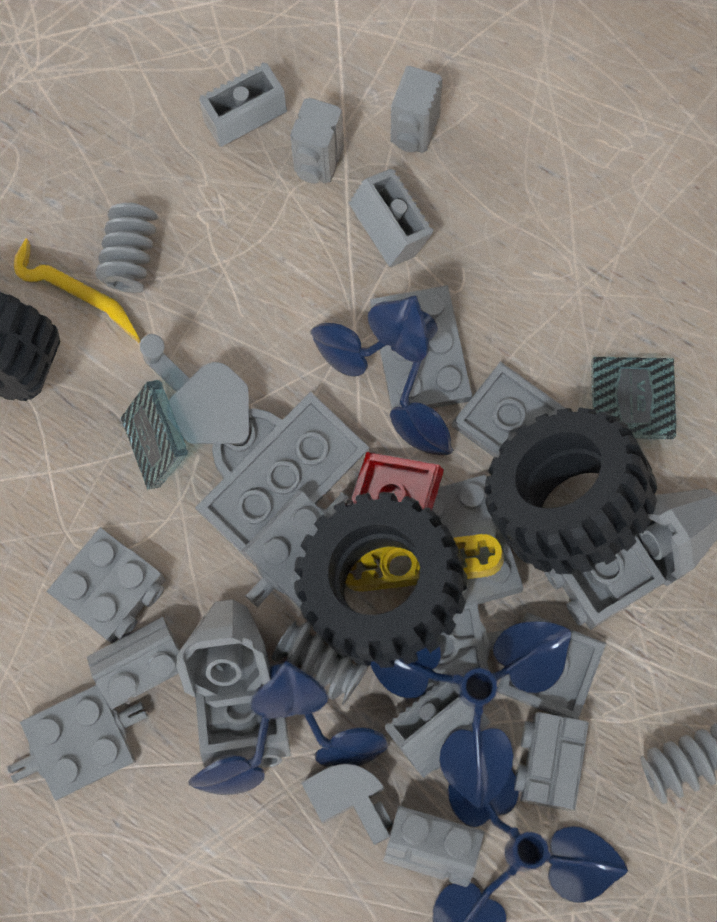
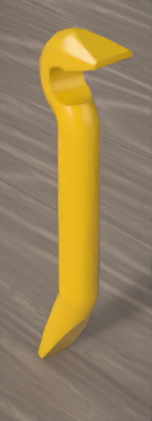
(72, 286)

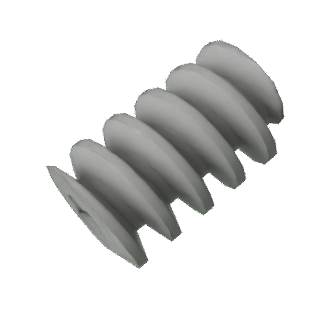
(122, 247)
(319, 660)
(682, 763)

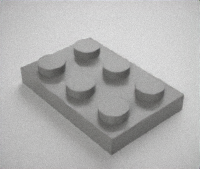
(442, 373)
(464, 513)

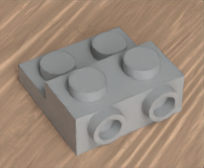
(108, 586)
(609, 587)
(235, 732)

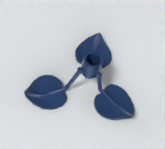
(408, 333)
(285, 695)
(479, 760)
(579, 860)

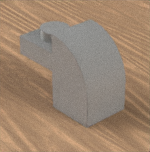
(348, 787)

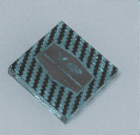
(637, 394)
(154, 434)

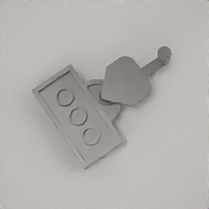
(300, 453)

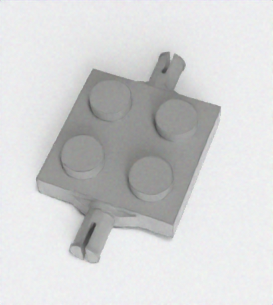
(279, 542)
(465, 647)
(77, 742)

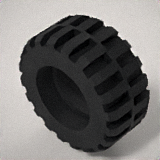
(26, 349)
(591, 526)
(347, 538)

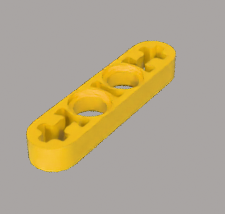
(471, 544)

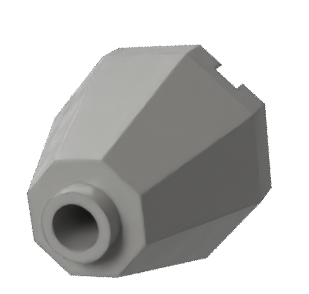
(680, 531)
(224, 656)

